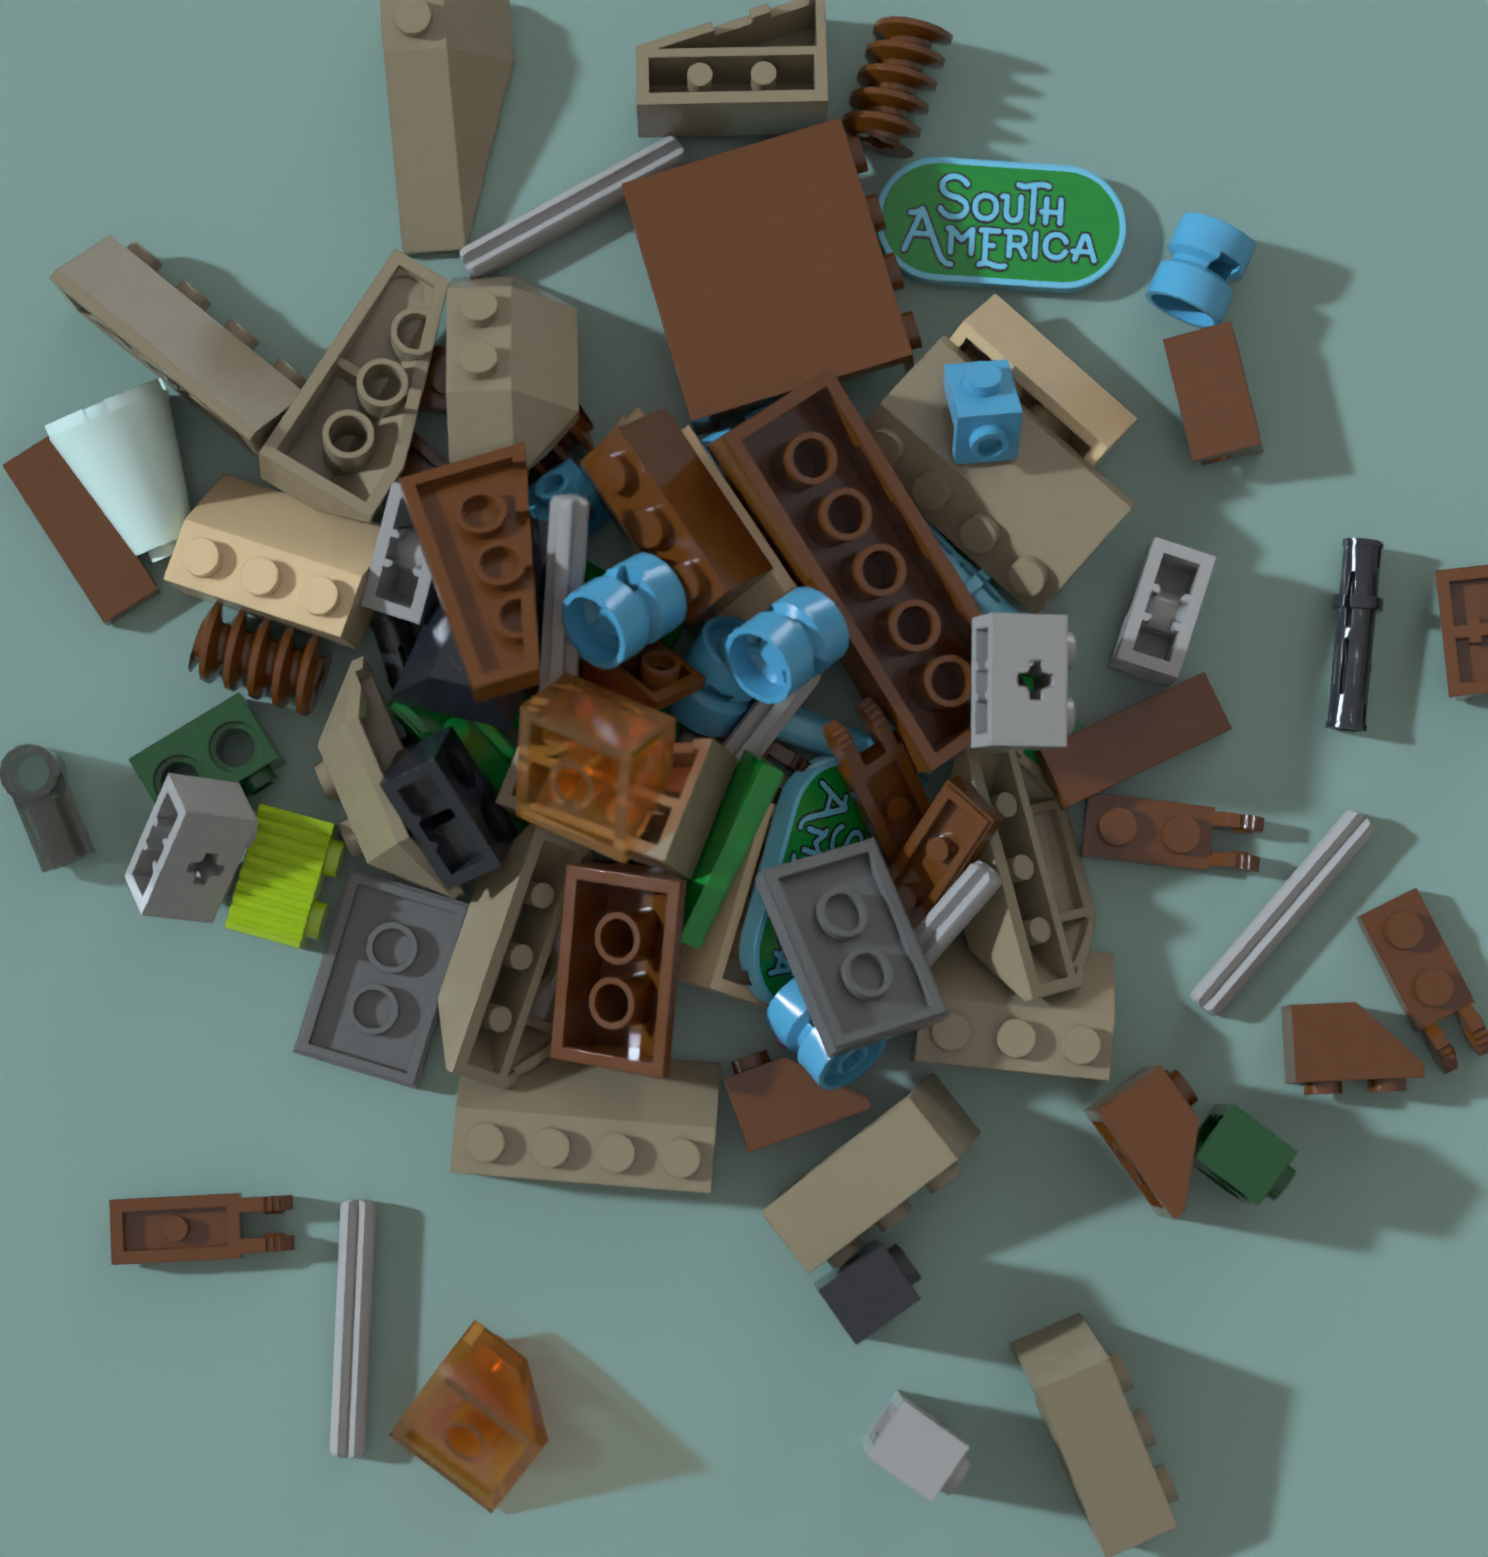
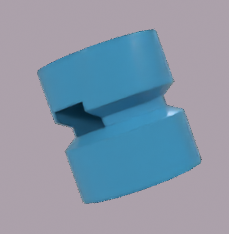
(1204, 262)
(624, 610)
(787, 645)
(722, 701)
(793, 1025)

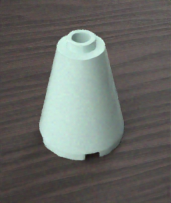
(130, 465)

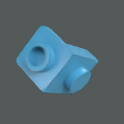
(983, 411)
(566, 480)

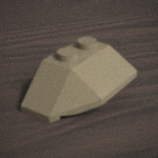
(509, 367)
(356, 754)
(1042, 914)
(505, 962)

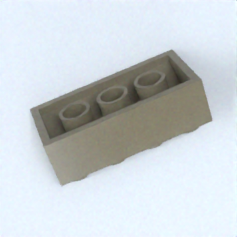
(179, 340)
(1017, 518)
(592, 1126)

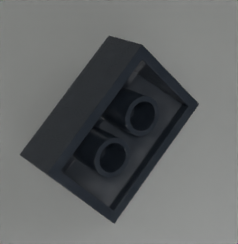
(434, 671)

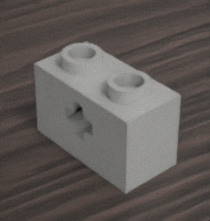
(398, 571)
(1162, 612)
(1009, 713)
(191, 848)
(917, 1448)

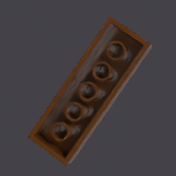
(856, 536)

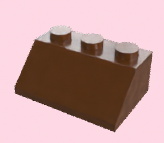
(677, 512)
(618, 967)

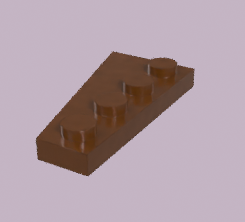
(480, 558)

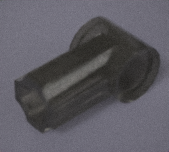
(49, 813)

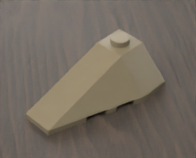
(445, 102)
(361, 403)

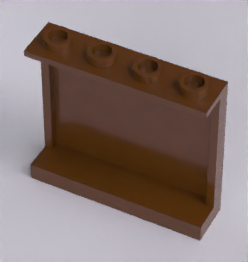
(770, 270)

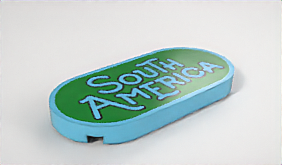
(1001, 224)
(809, 819)

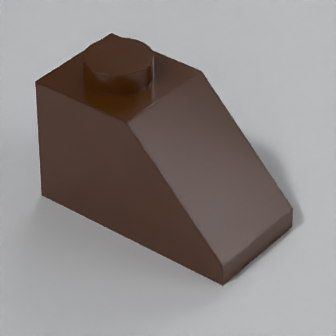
(784, 1100)

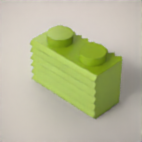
(285, 878)

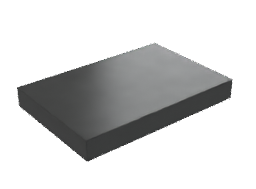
(851, 947)
(381, 979)

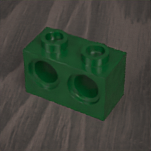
(201, 746)
(1242, 1155)

